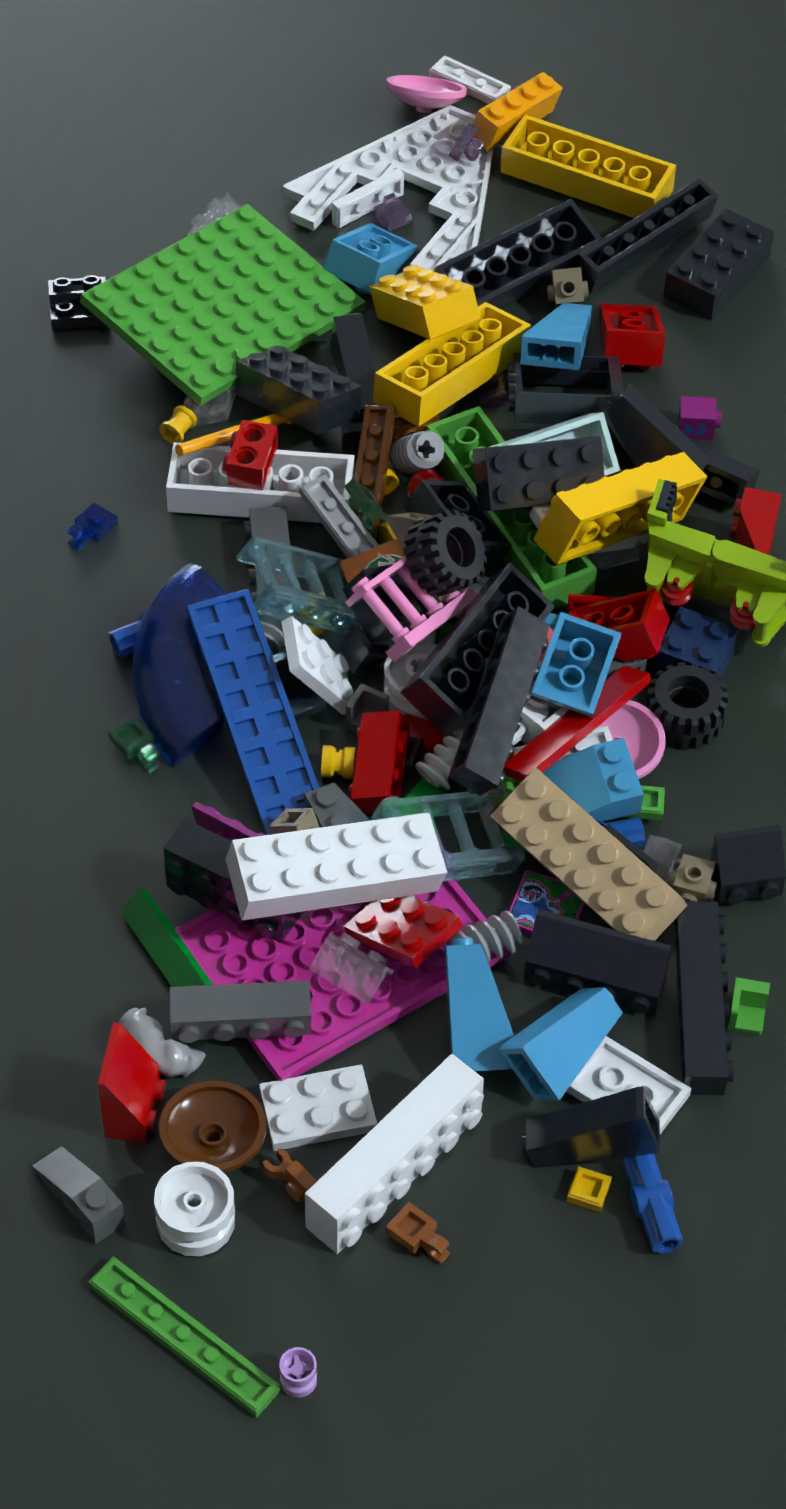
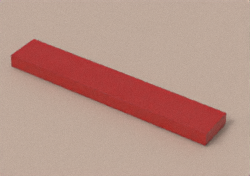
(575, 726)

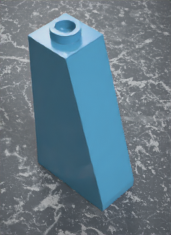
(558, 338)
(474, 1008)
(561, 1042)

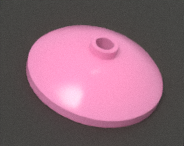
(425, 92)
(642, 735)

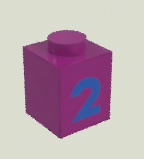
(698, 417)

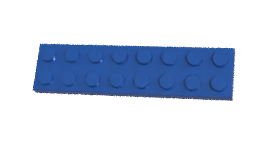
(253, 704)

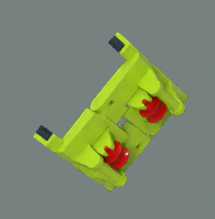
(717, 570)

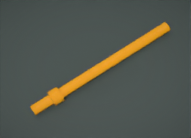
(222, 436)

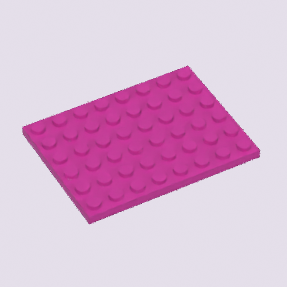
(338, 1020)

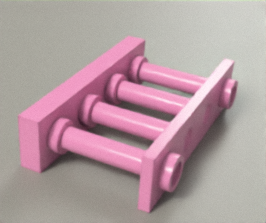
(420, 625)

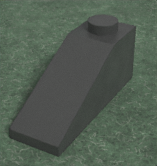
(81, 1193)

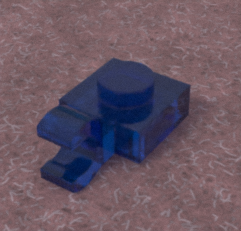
(91, 523)

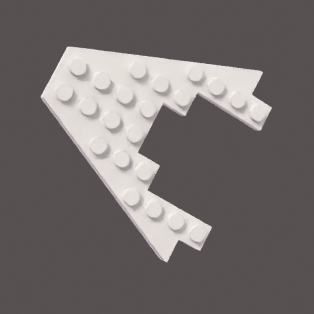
(423, 157)

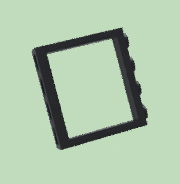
(560, 407)

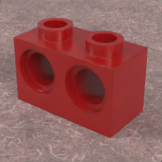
(251, 454)

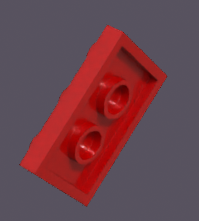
(404, 928)

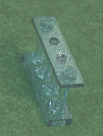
(285, 601)
(471, 861)

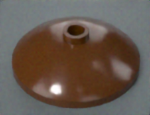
(213, 1112)

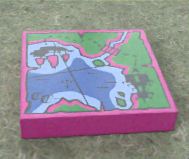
(545, 894)

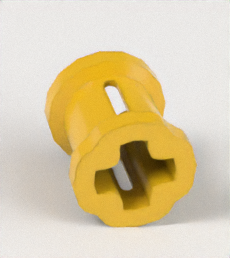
(178, 424)

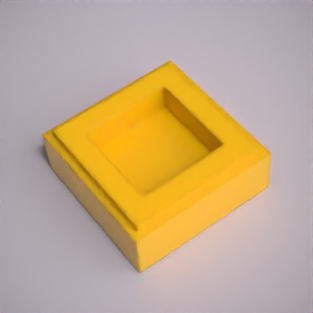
(589, 1189)

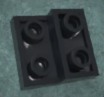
(65, 302)

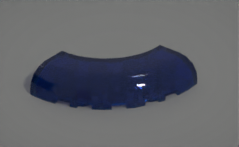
(169, 669)

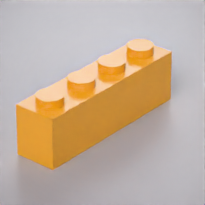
(499, 118)

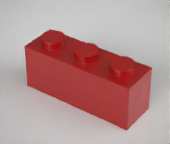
(379, 759)

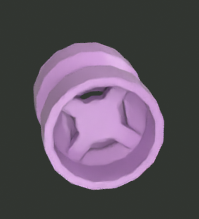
(298, 1363)

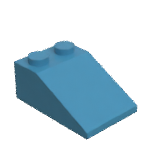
(367, 255)
(576, 664)
(600, 780)

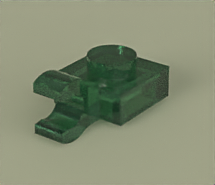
(363, 500)
(135, 739)

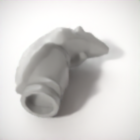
(171, 1056)

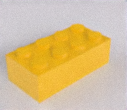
(424, 301)

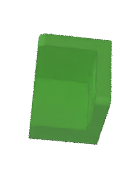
(748, 1006)

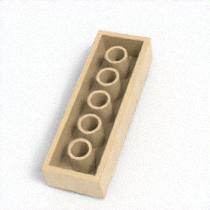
(588, 858)

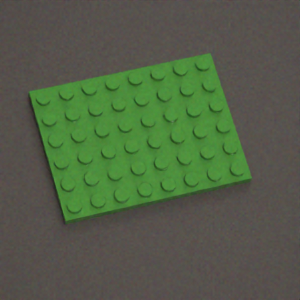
(220, 300)

